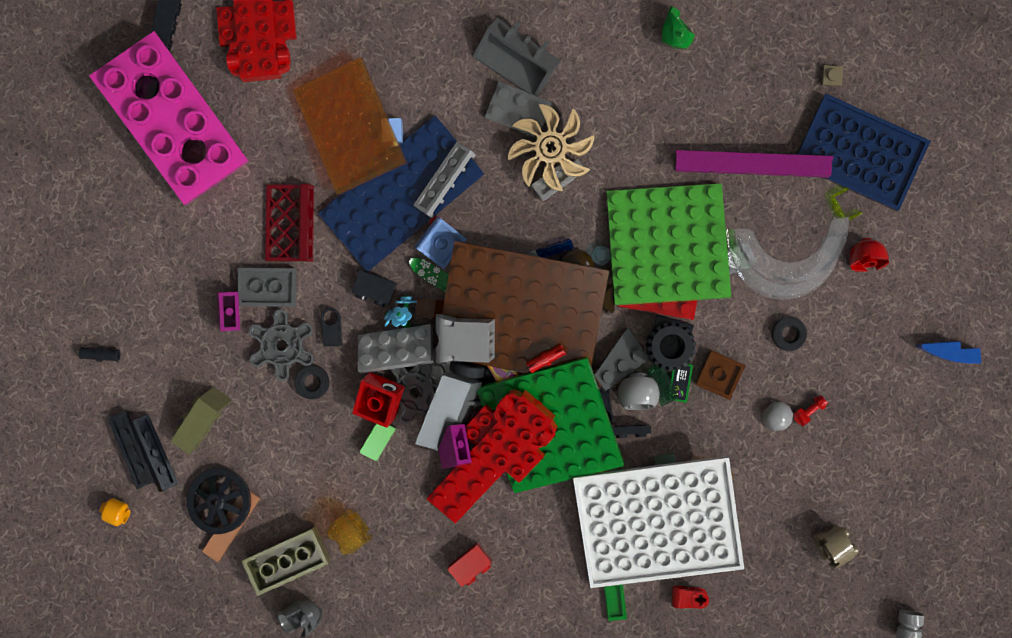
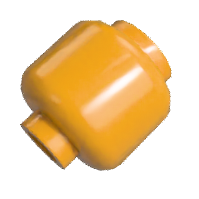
(114, 512)

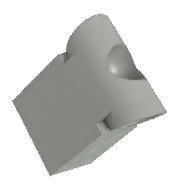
(465, 339)

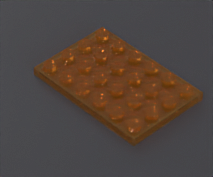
(349, 126)

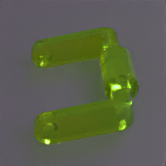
(837, 208)

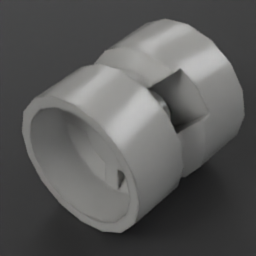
(910, 624)

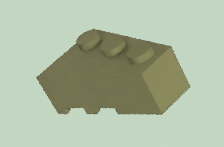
(199, 420)

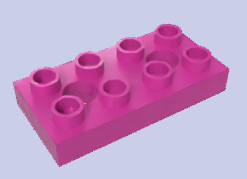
(169, 118)

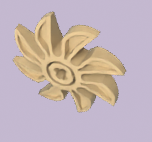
(542, 154)

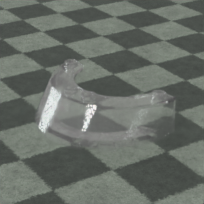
(785, 279)

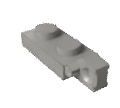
(545, 191)

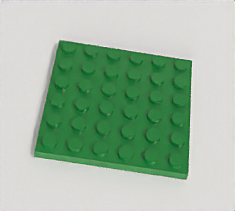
(583, 433)

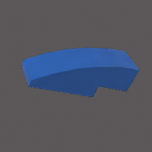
(952, 352)

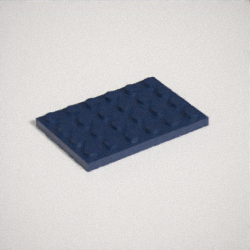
(866, 151)

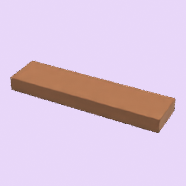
(220, 542)

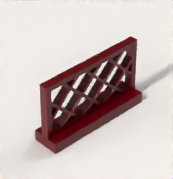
(305, 220)

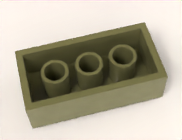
(286, 560)

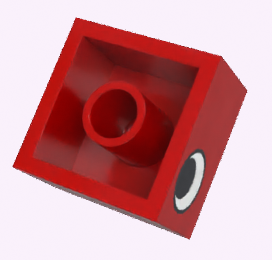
(378, 399)

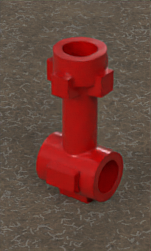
(802, 416)

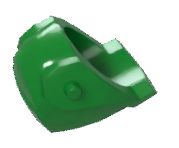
(675, 31)

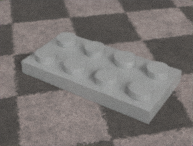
(395, 348)

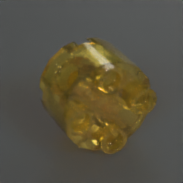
(349, 532)

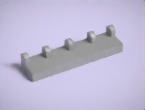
(443, 179)

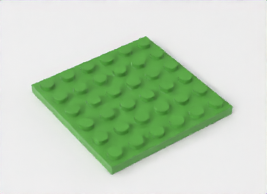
(668, 244)

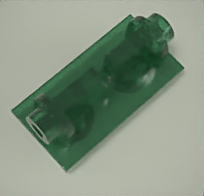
(666, 388)

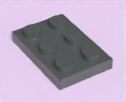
(512, 105)
(267, 287)

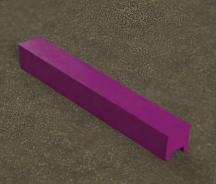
(753, 163)

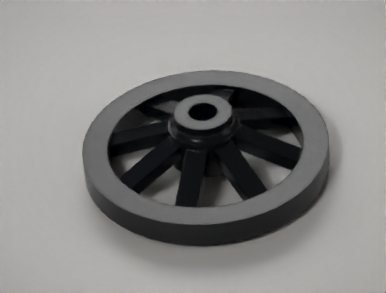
(222, 501)

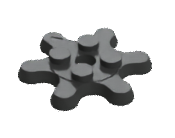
(269, 338)
(409, 402)

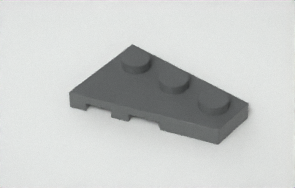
(621, 361)

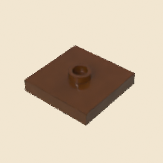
(720, 374)

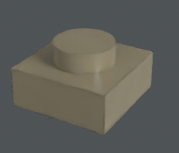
(832, 76)

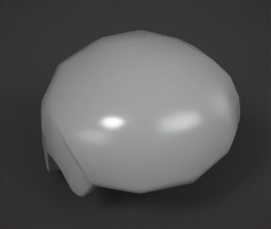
(777, 416)

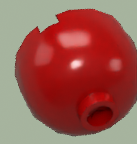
(868, 254)

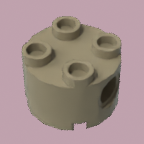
(835, 546)

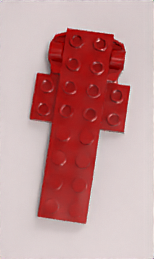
(257, 38)
(503, 442)

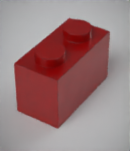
(469, 565)

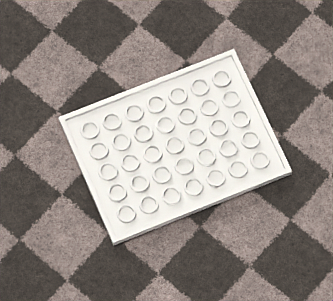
(659, 522)

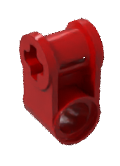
(687, 597)

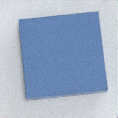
(439, 242)

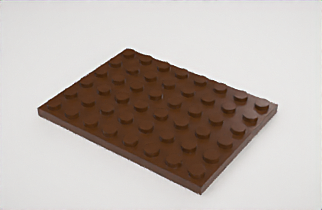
(532, 300)

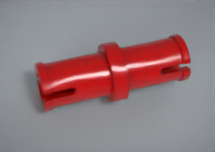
(546, 358)

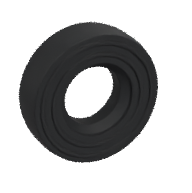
(800, 329)
(467, 369)
(300, 382)

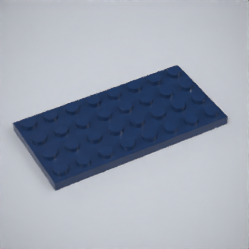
(382, 212)

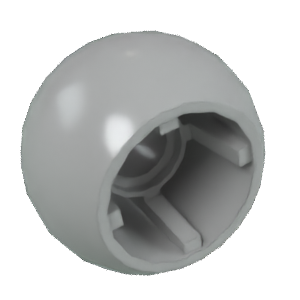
(638, 392)

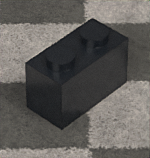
(374, 288)

